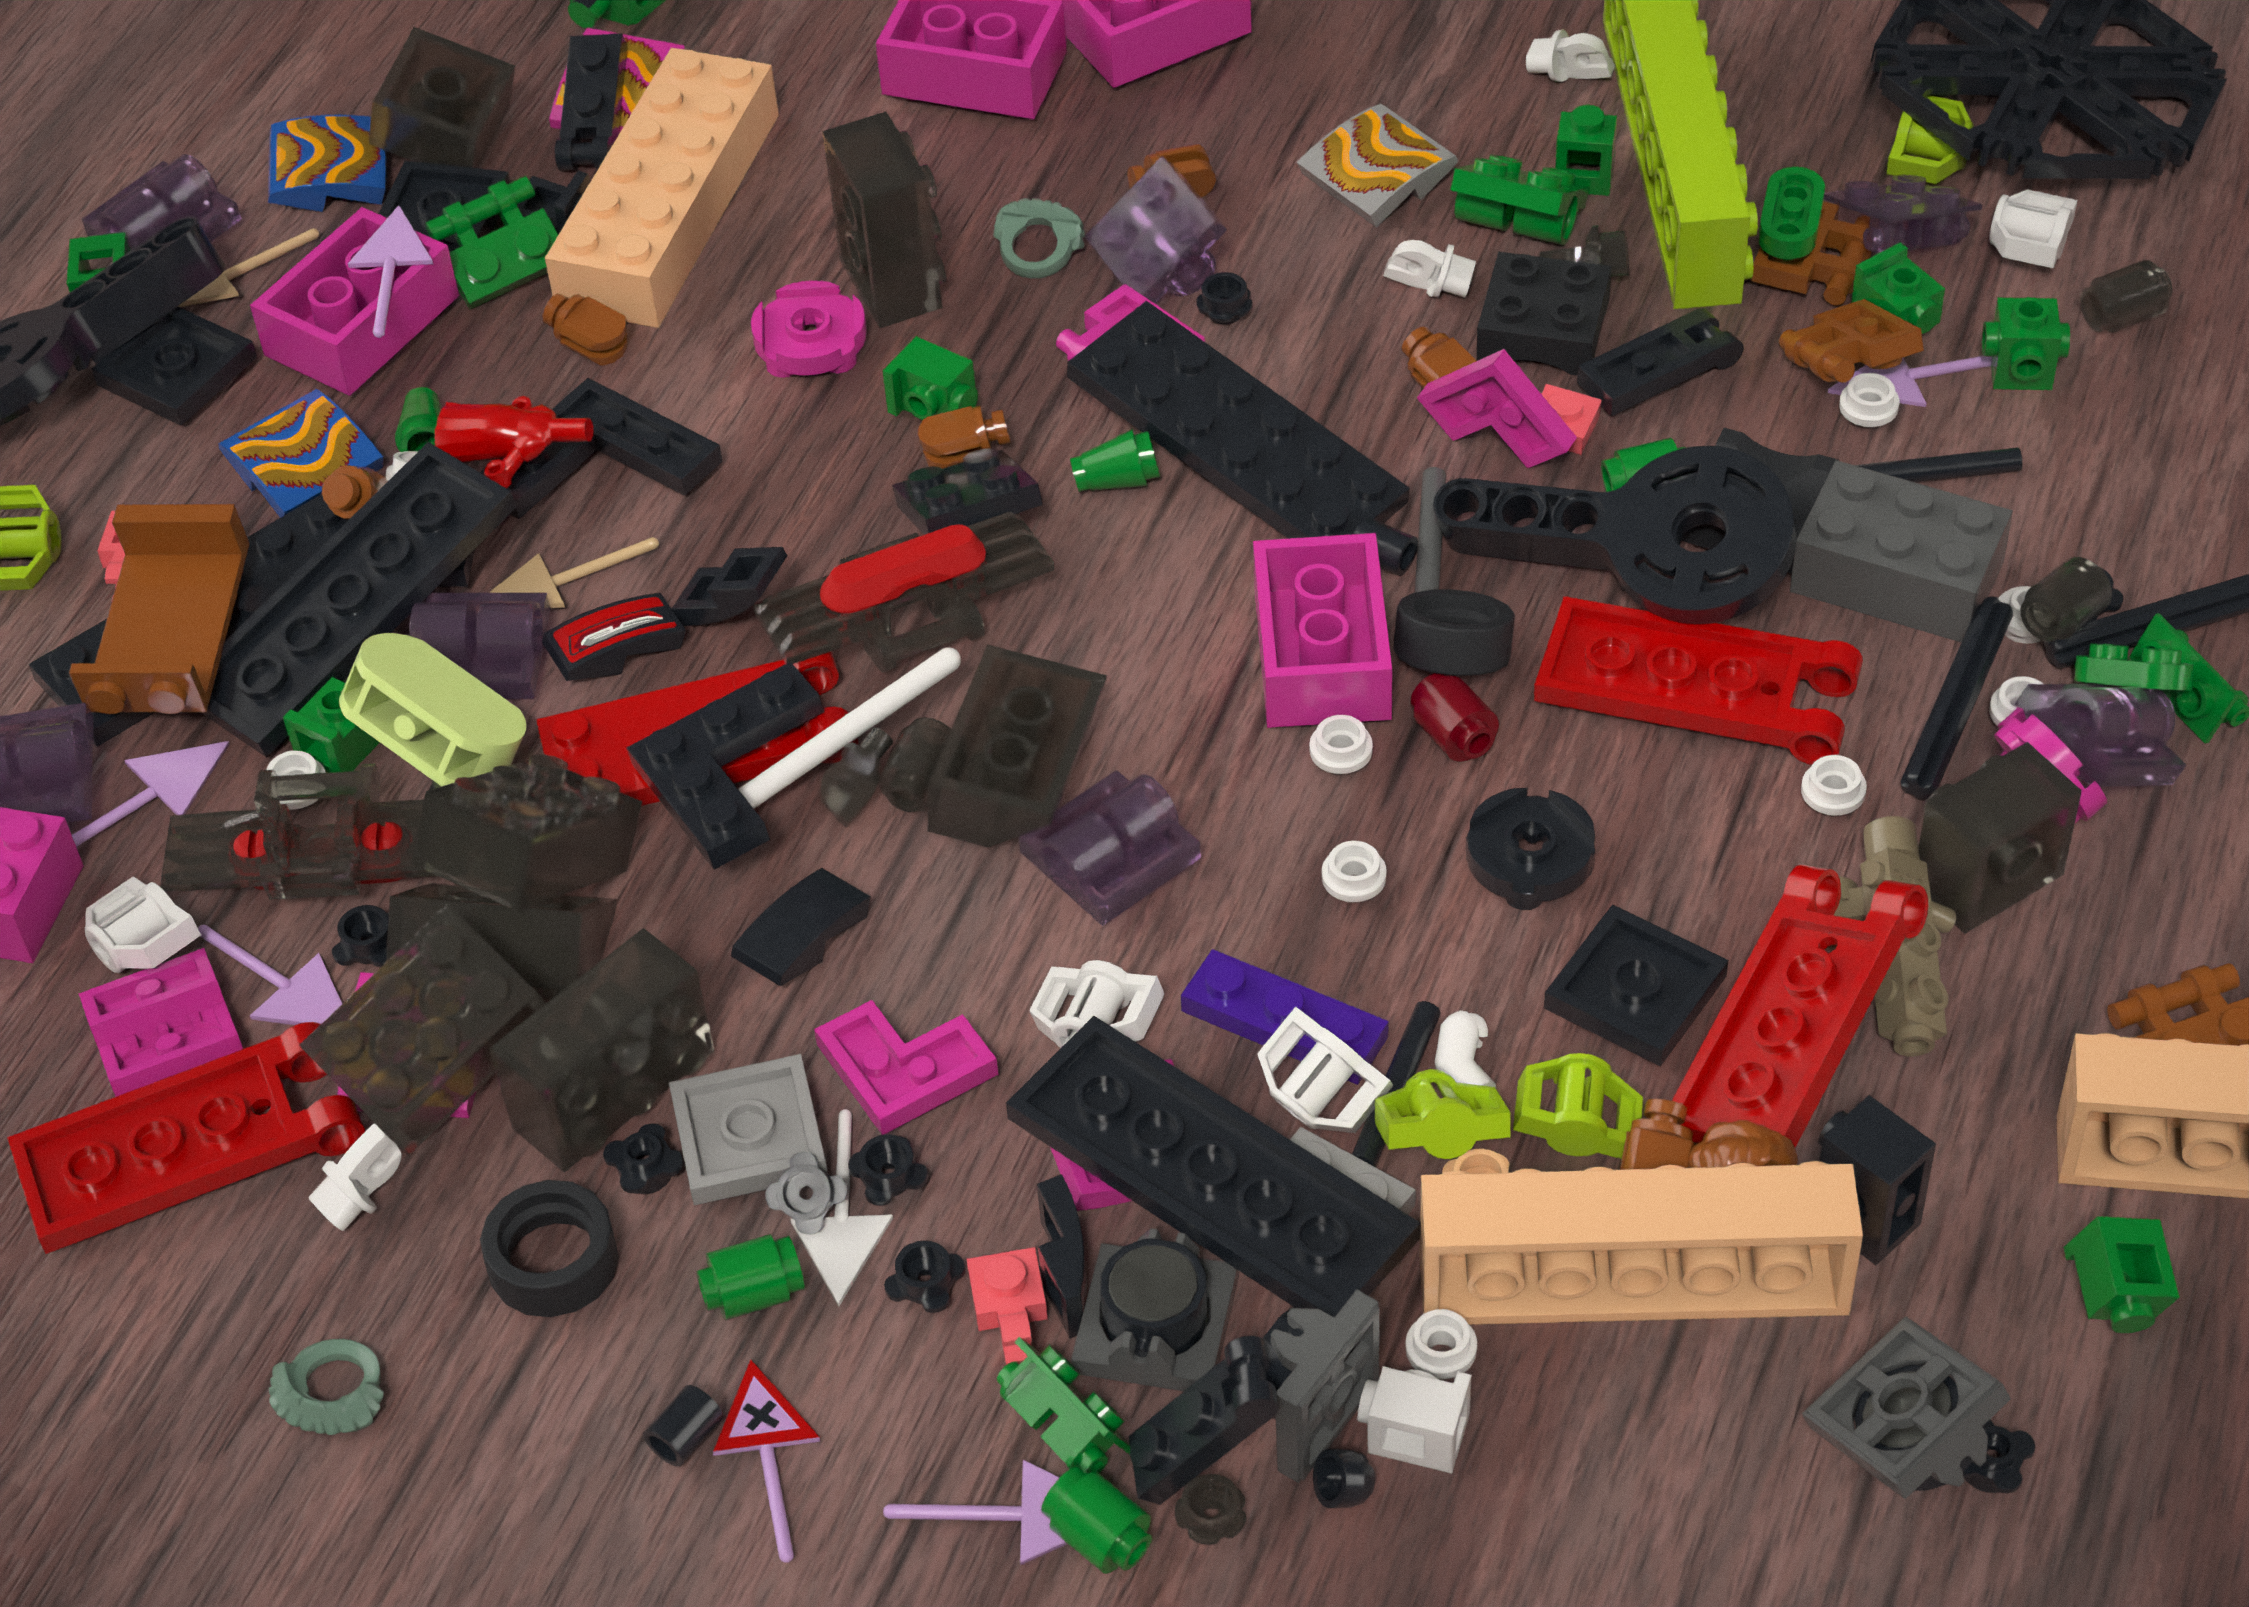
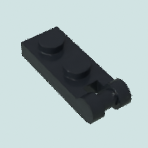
(591, 99)
(1659, 361)
(1204, 1421)

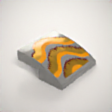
(1376, 163)

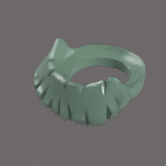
(1015, 219)
(350, 1413)

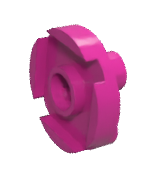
(792, 351)
(2018, 730)

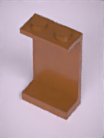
(166, 609)

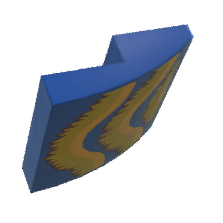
(322, 159)
(297, 450)

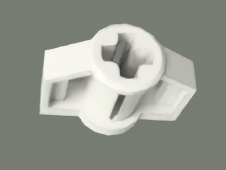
(2032, 226)
(137, 926)
(1099, 992)
(1320, 1075)

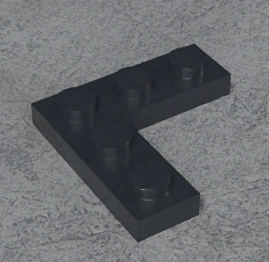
(623, 432)
(687, 758)

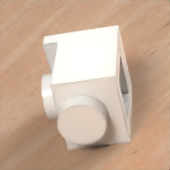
(1416, 1417)

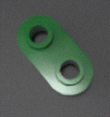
(1791, 213)
(2156, 669)

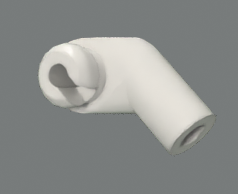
(1458, 1045)

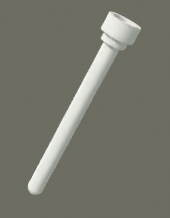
(851, 726)

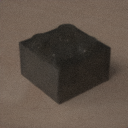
(441, 102)
(1998, 834)

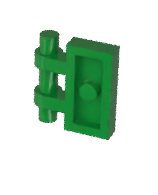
(502, 258)

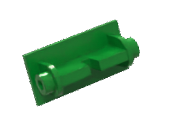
(2211, 697)
(1045, 1386)

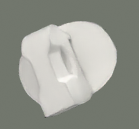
(1569, 57)
(1430, 269)
(355, 1177)

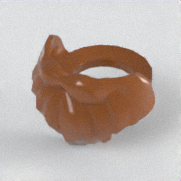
(1742, 1143)

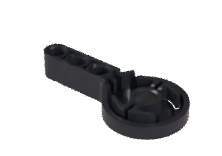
(102, 313)
(1643, 522)

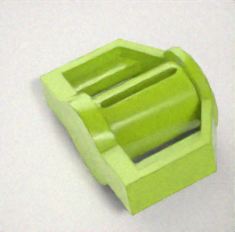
(1920, 142)
(27, 537)
(1577, 1122)
(1441, 1125)

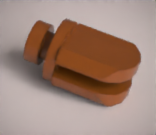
(1189, 160)
(587, 327)
(1433, 355)
(956, 433)
(350, 489)
(1659, 1138)

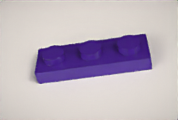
(1258, 1002)

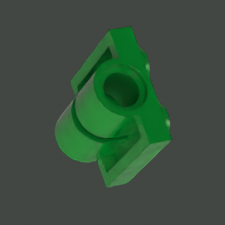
(1537, 202)

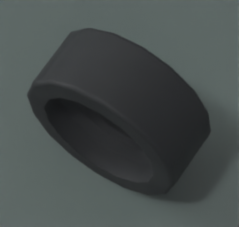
(1453, 632)
(540, 1206)

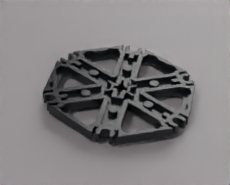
(2052, 73)

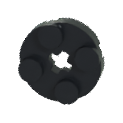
(1525, 875)

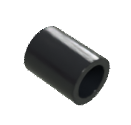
(1394, 546)
(683, 1425)

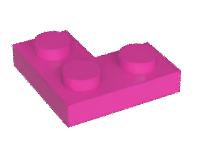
(1502, 396)
(900, 1079)

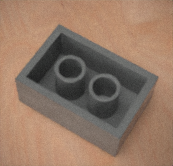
(1900, 550)

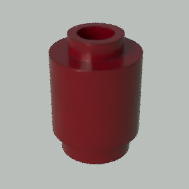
(1454, 717)

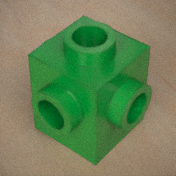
(2022, 332)

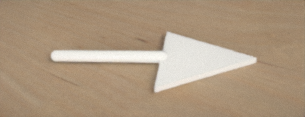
(844, 1240)

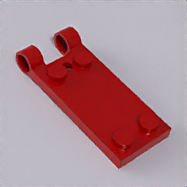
(1696, 676)
(597, 736)
(1797, 1005)
(177, 1140)

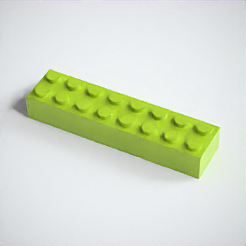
(1683, 149)

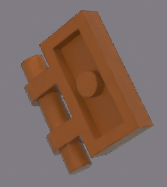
(1834, 270)
(1851, 336)
(2199, 988)

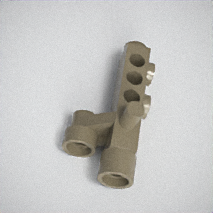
(1911, 994)

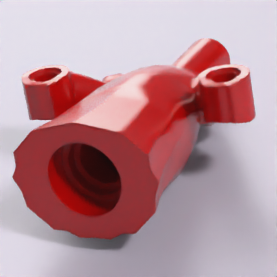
(504, 431)

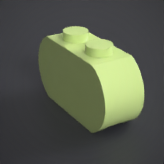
(429, 709)

